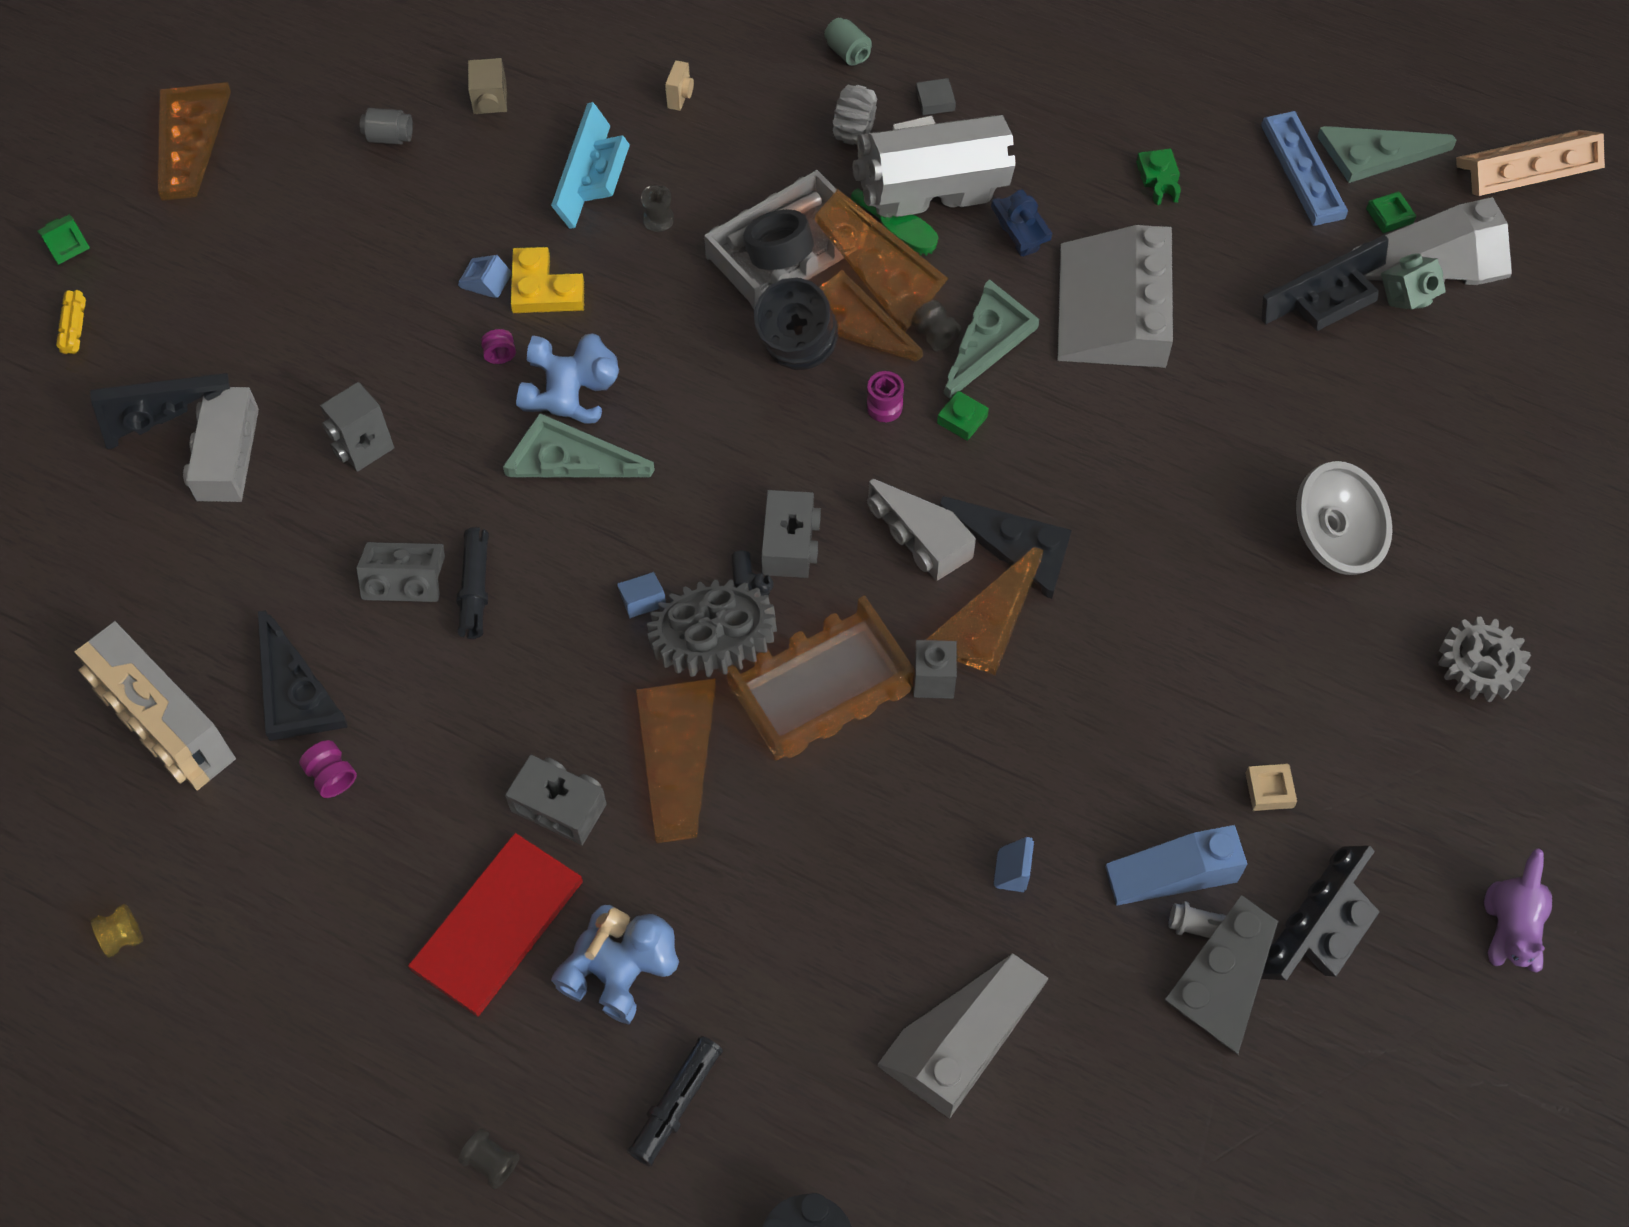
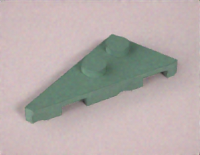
(1371, 151)
(995, 329)
(563, 451)

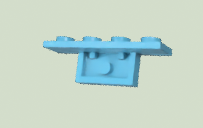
(590, 167)

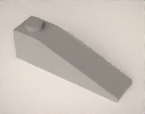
(1465, 239)
(955, 1041)

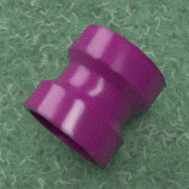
(885, 396)
(327, 768)

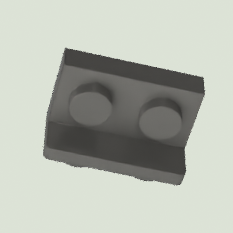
(400, 571)

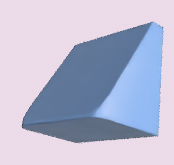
(485, 276)
(641, 594)
(1014, 865)

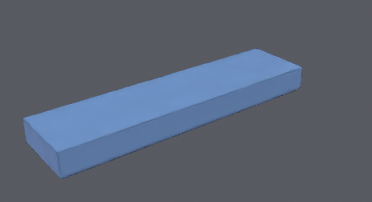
(1304, 168)

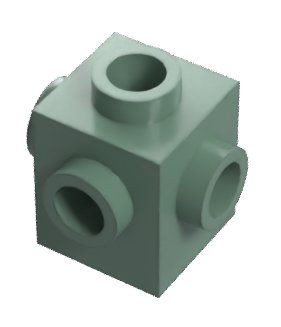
(1413, 282)

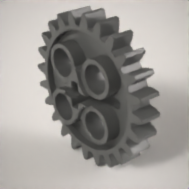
(712, 628)

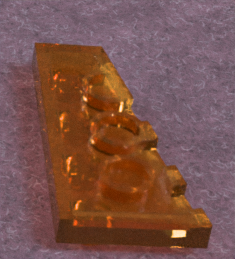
(675, 744)

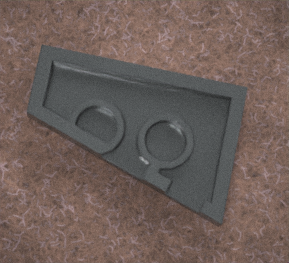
(1226, 974)

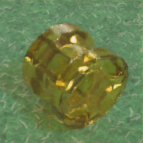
(116, 930)

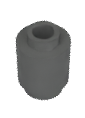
(386, 126)

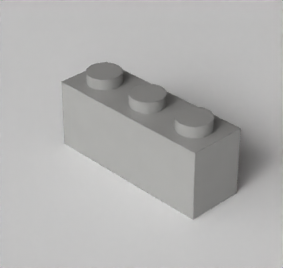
(222, 446)

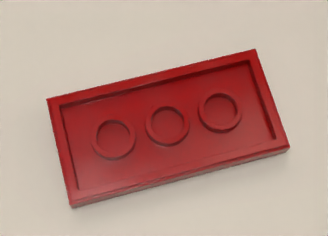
(496, 924)

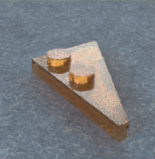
(864, 321)
(989, 619)

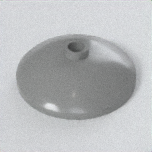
(1344, 518)

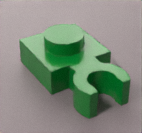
(1159, 171)

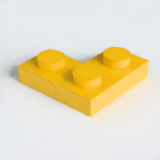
(537, 290)

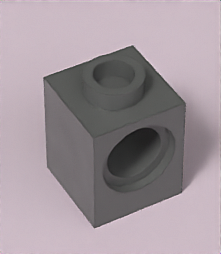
(935, 669)

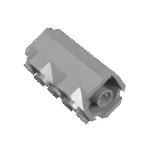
(947, 160)

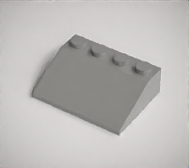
(1117, 298)

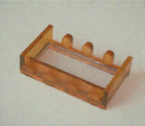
(823, 681)

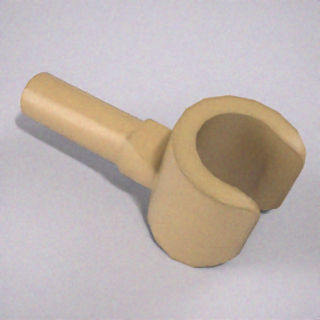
(608, 923)

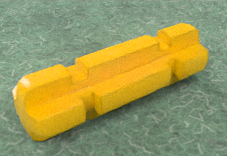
(71, 322)

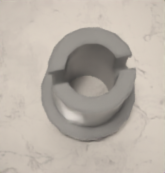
(1193, 920)

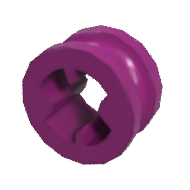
(498, 346)

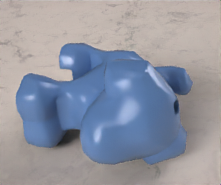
(589, 367)
(645, 948)

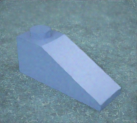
(1179, 866)

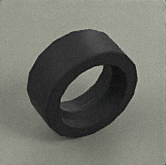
(775, 255)

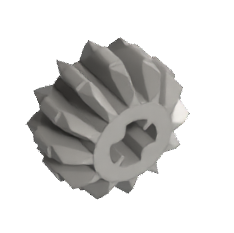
(854, 113)

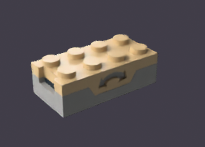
(153, 707)

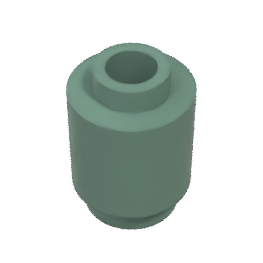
(848, 41)

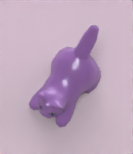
(1521, 911)

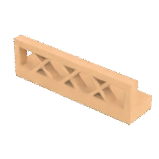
(1534, 161)

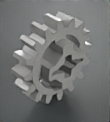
(1484, 659)

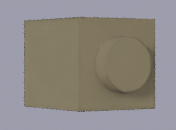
(487, 86)

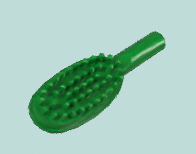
(908, 228)

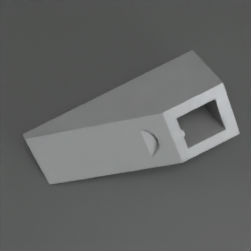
(929, 531)

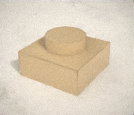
(678, 85)
(1271, 787)

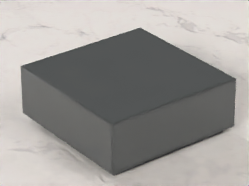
(935, 96)

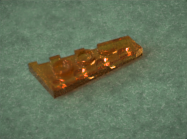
(186, 136)
(883, 262)

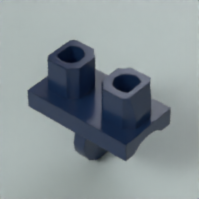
(1022, 222)

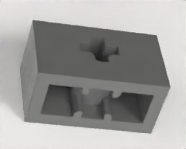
(356, 427)
(788, 534)
(568, 815)

